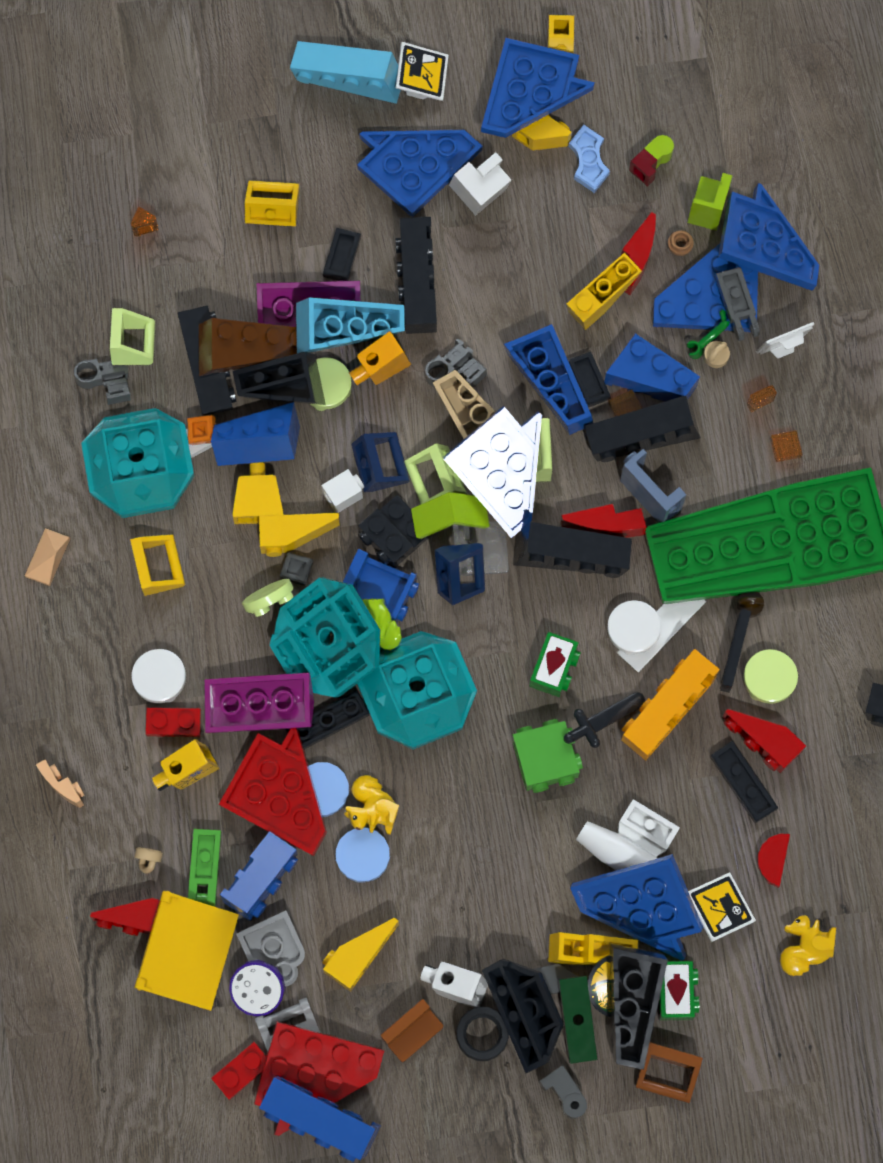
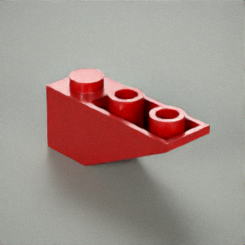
(771, 740)
(131, 917)

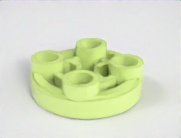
(335, 382)
(261, 599)
(770, 676)

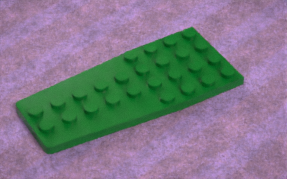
(772, 540)

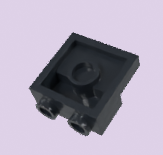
(391, 532)

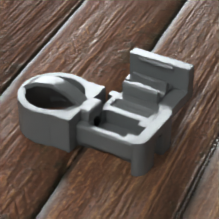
(461, 360)
(113, 379)

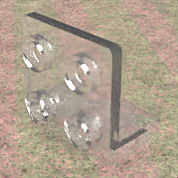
(493, 544)

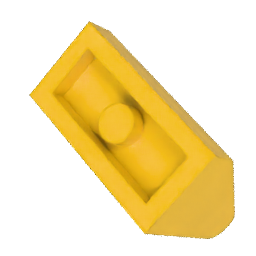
(271, 210)
(148, 586)

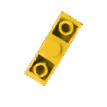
(544, 134)

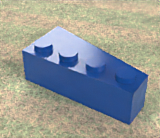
(549, 373)
(319, 1118)

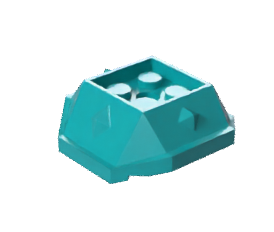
(144, 485)
(304, 640)
(422, 715)

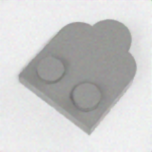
(276, 944)

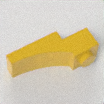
(583, 949)

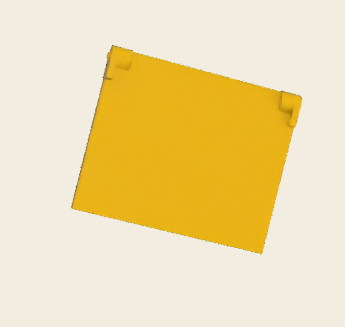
(186, 950)

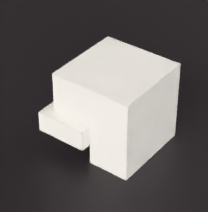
(480, 185)

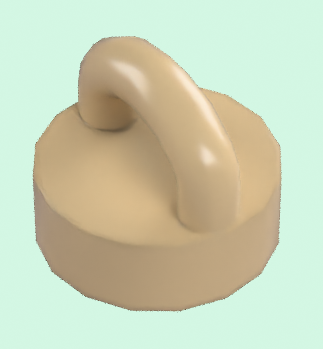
(716, 354)
(147, 854)

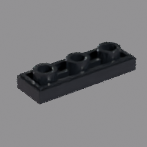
(343, 714)

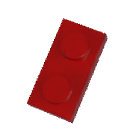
(173, 722)
(240, 1071)

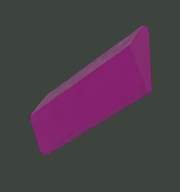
(278, 300)
(258, 703)

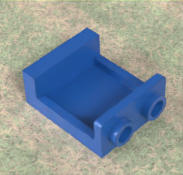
(381, 581)

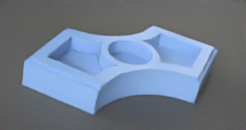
(591, 169)

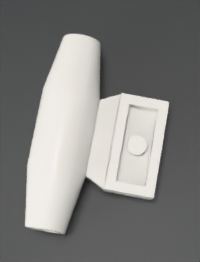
(639, 838)

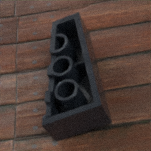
(571, 550)

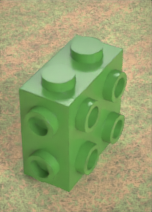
(545, 756)

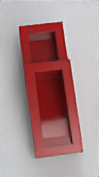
(640, 248)
(606, 521)

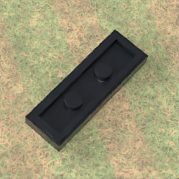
(735, 650)
(743, 782)

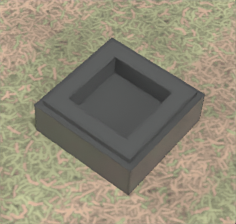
(296, 568)

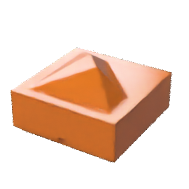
(200, 429)

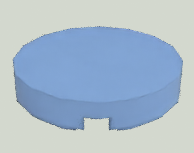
(330, 787)
(362, 855)

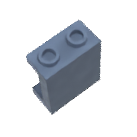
(647, 492)

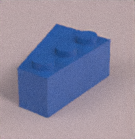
(651, 372)
(257, 437)

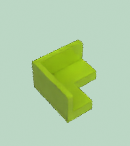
(709, 202)
(449, 510)

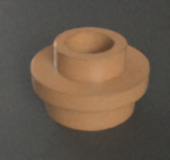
(682, 236)

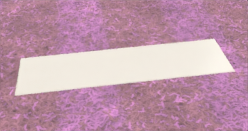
(672, 619)

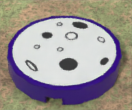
(257, 988)

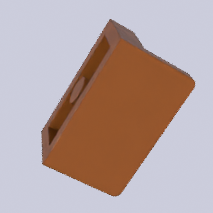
(412, 1031)

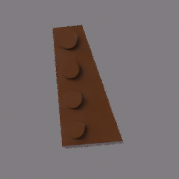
(240, 344)

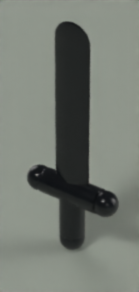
(589, 726)

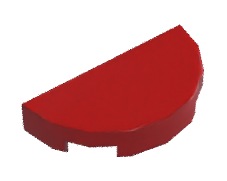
(772, 858)

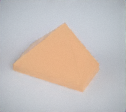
(47, 557)

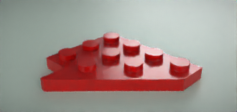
(278, 792)
(318, 1063)

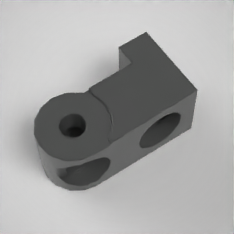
(572, 1101)

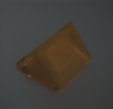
(143, 222)

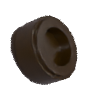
(752, 602)

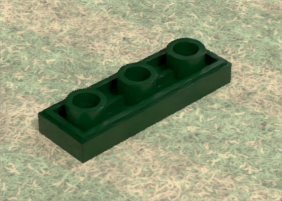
(579, 1037)

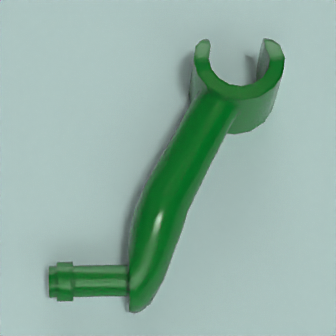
(709, 337)

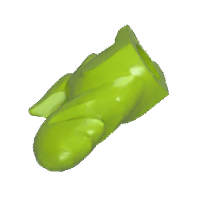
(389, 631)

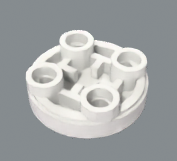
(634, 627)
(159, 676)

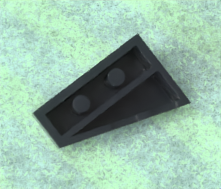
(282, 379)

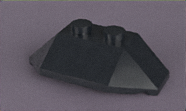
(525, 1010)

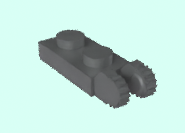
(737, 301)

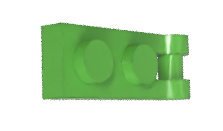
(205, 865)

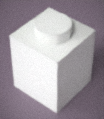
(343, 490)

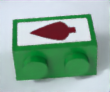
(554, 664)
(677, 992)

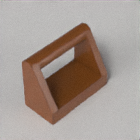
(674, 1057)

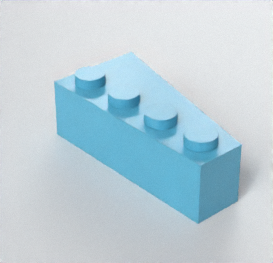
(347, 69)
(341, 322)

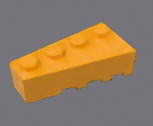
(670, 704)

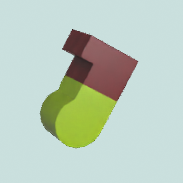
(649, 159)

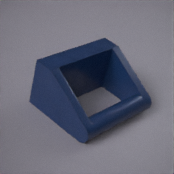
(369, 464)
(448, 572)

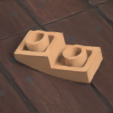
(64, 788)

